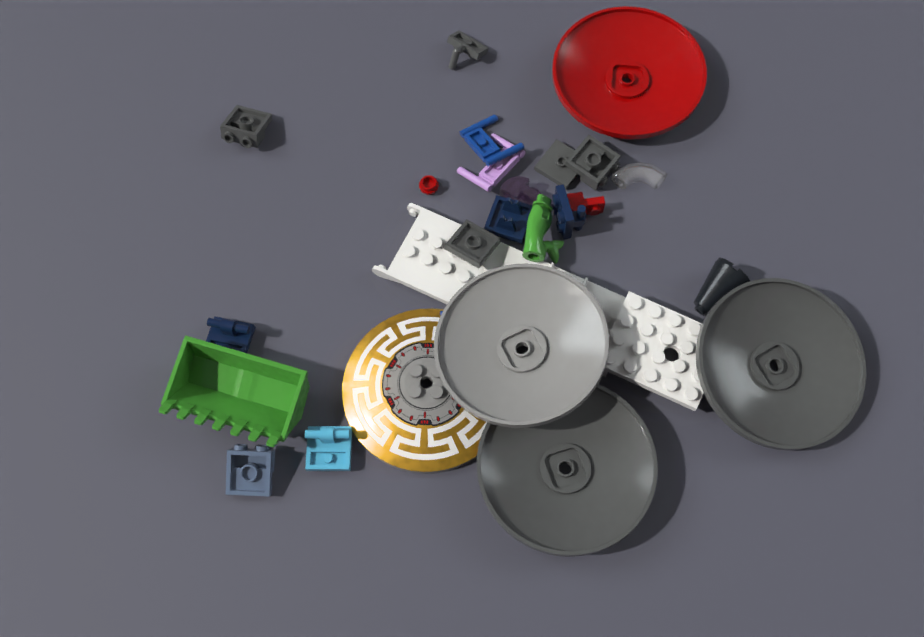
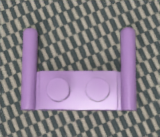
(493, 174)

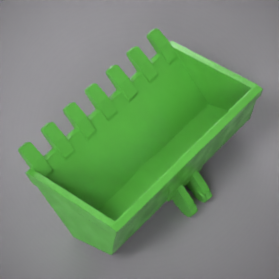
(236, 391)

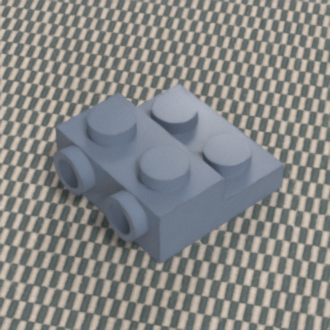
(249, 470)

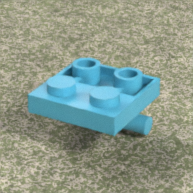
(328, 448)

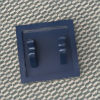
(508, 219)

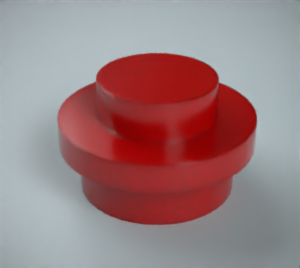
(428, 185)

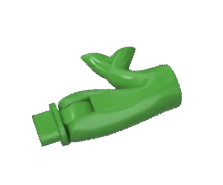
(537, 226)

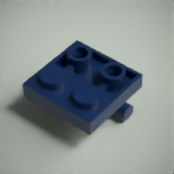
(566, 217)
(230, 333)

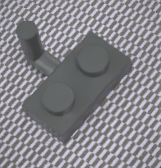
(466, 44)

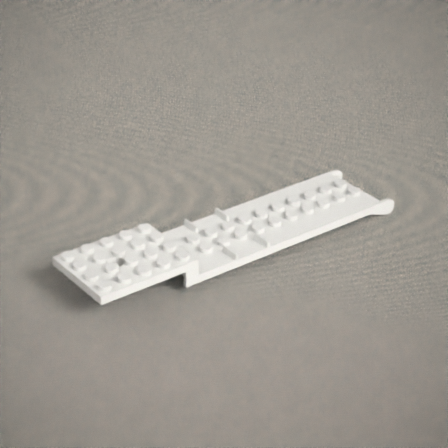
(636, 326)

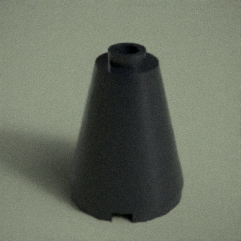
(719, 282)

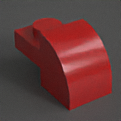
(593, 205)

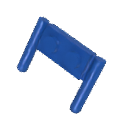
(484, 145)

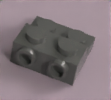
(245, 126)
(593, 162)

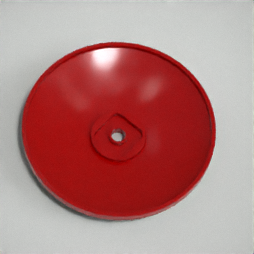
(633, 44)

